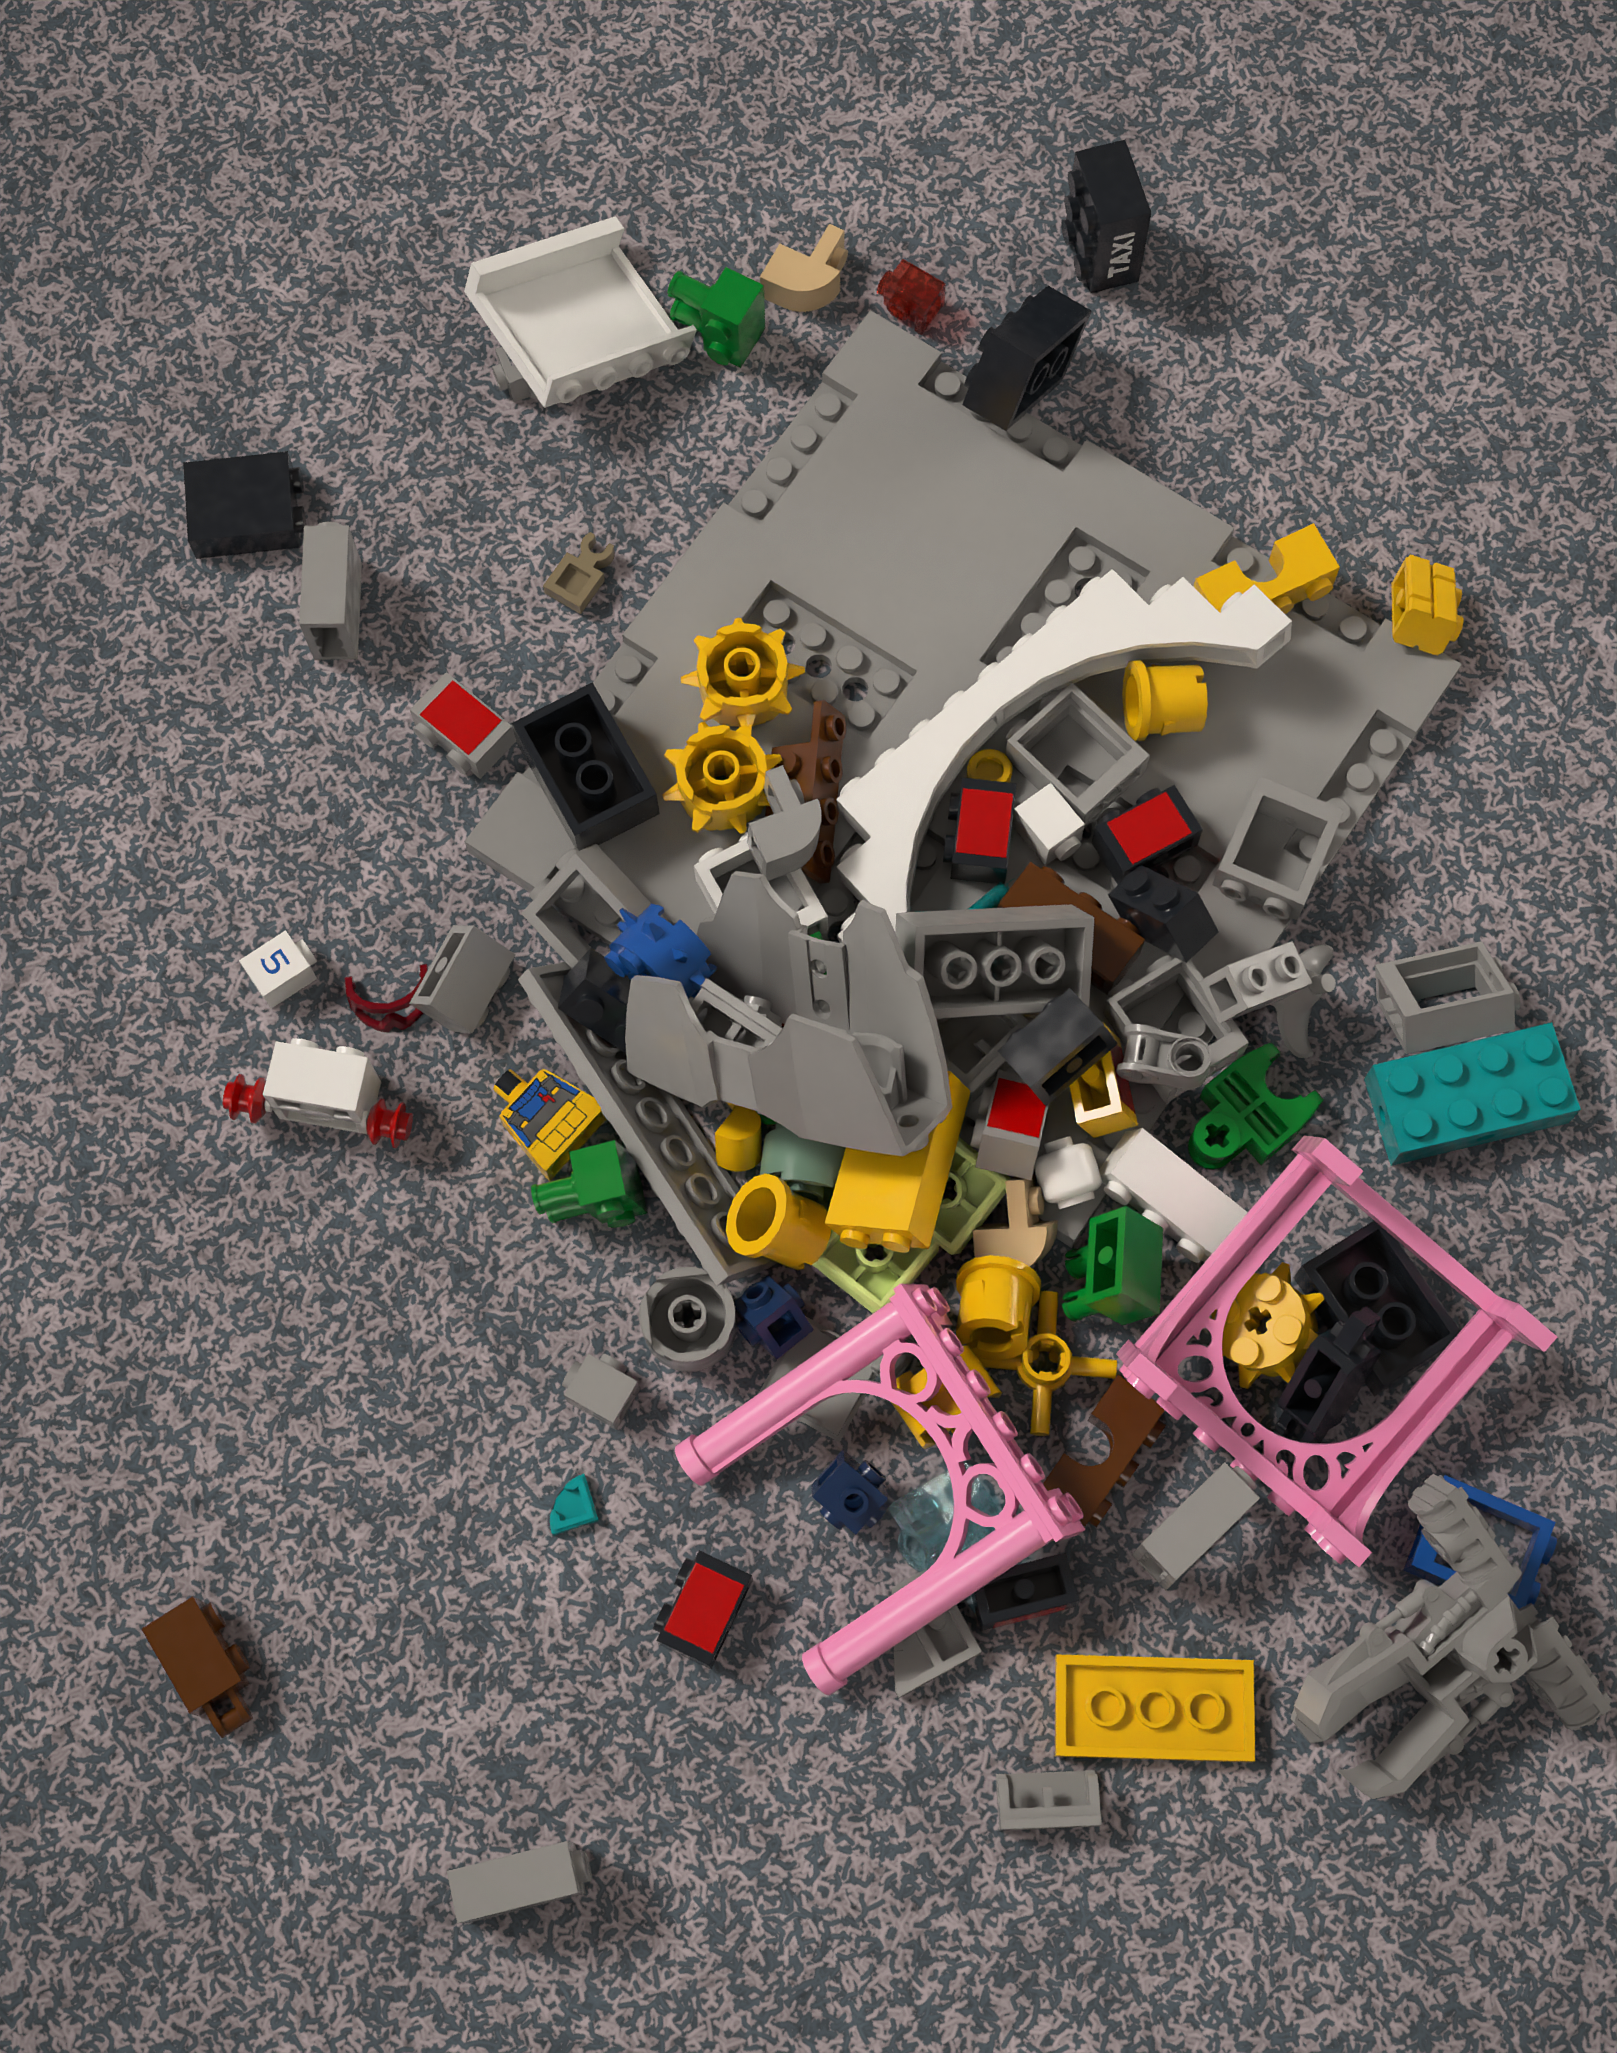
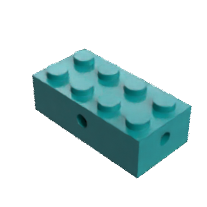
(1471, 1093)

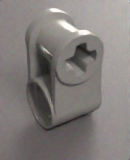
(1160, 1057)

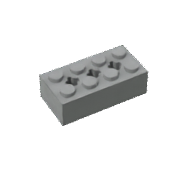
(998, 957)

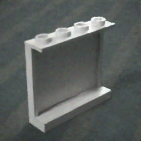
(575, 313)

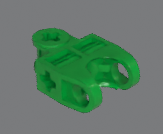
(1248, 1113)

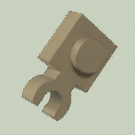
(578, 579)

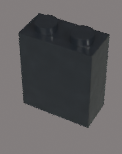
(243, 504)

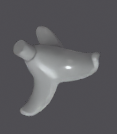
(1295, 1010)

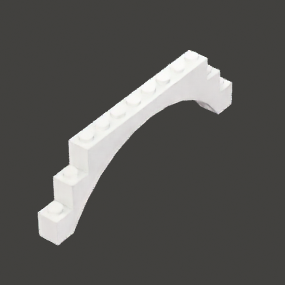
(1086, 638)

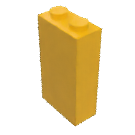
(894, 1196)

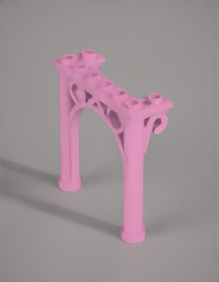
(954, 1575)

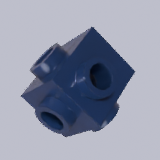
(772, 1316)
(848, 1477)

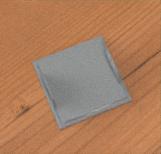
(835, 1413)

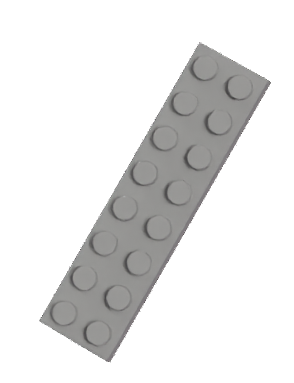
(655, 1133)

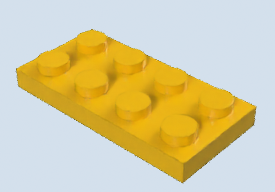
(1154, 1708)

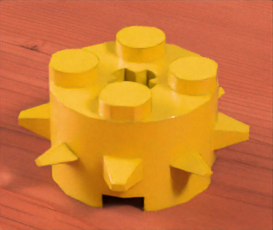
(739, 651)
(717, 753)
(1289, 1328)

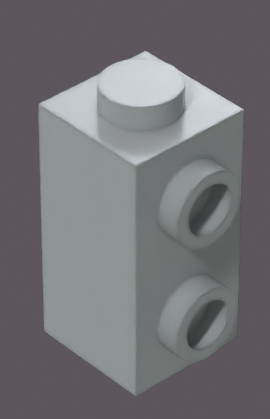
(1255, 982)

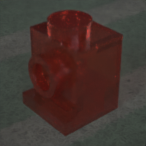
(912, 294)

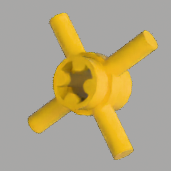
(1059, 1352)

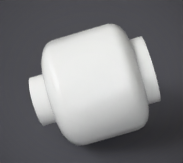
(1067, 1173)

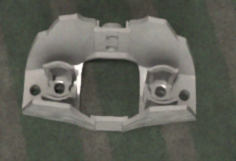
(856, 1045)

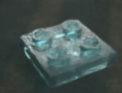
(928, 1516)

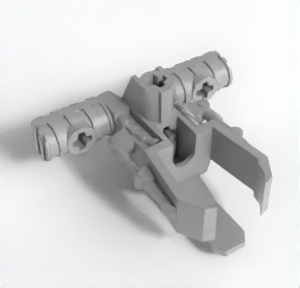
(1451, 1649)

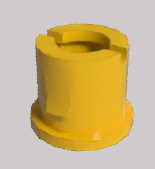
(1163, 699)
(776, 1223)
(996, 1305)

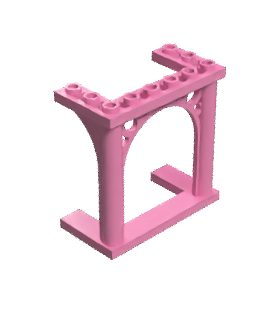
(1344, 1503)

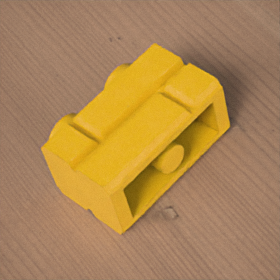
(1425, 605)

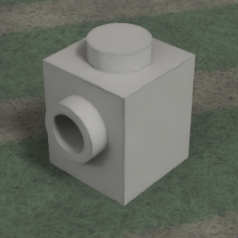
(601, 1388)

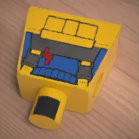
(547, 1117)

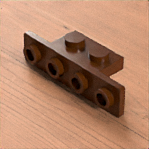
(818, 772)

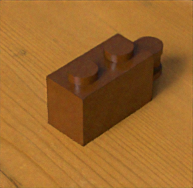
(201, 1662)

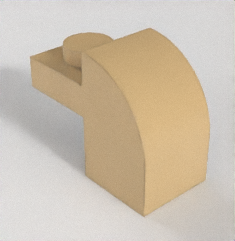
(805, 281)
(1024, 1235)

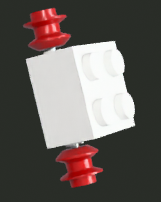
(320, 1090)

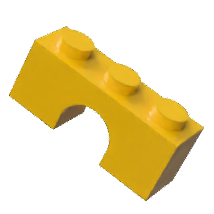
(1302, 568)

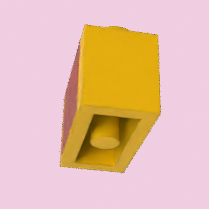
(1102, 1097)

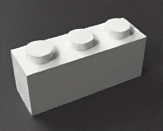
(1169, 1194)

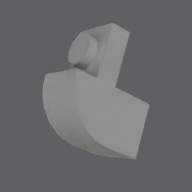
(791, 834)

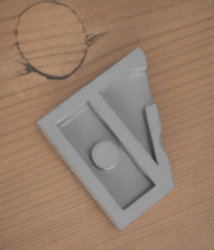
(932, 1649)

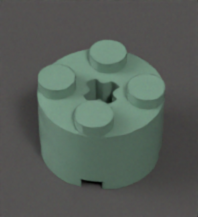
(804, 1164)

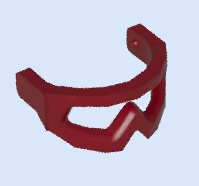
(392, 1019)

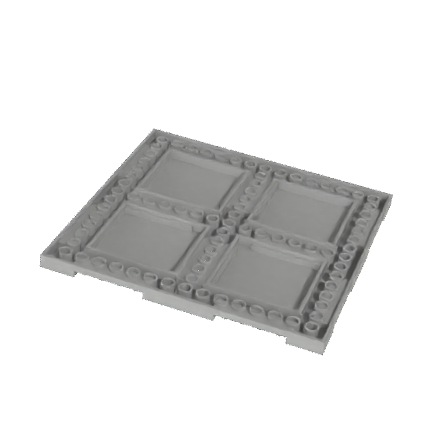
(910, 561)

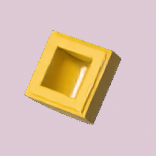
(739, 1140)

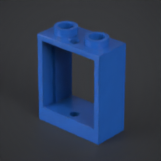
(1540, 1548)

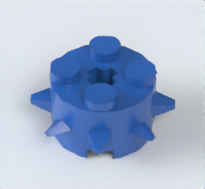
(659, 949)

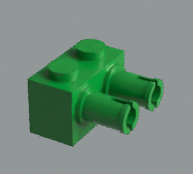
(726, 313)
(602, 1184)
(1119, 1268)

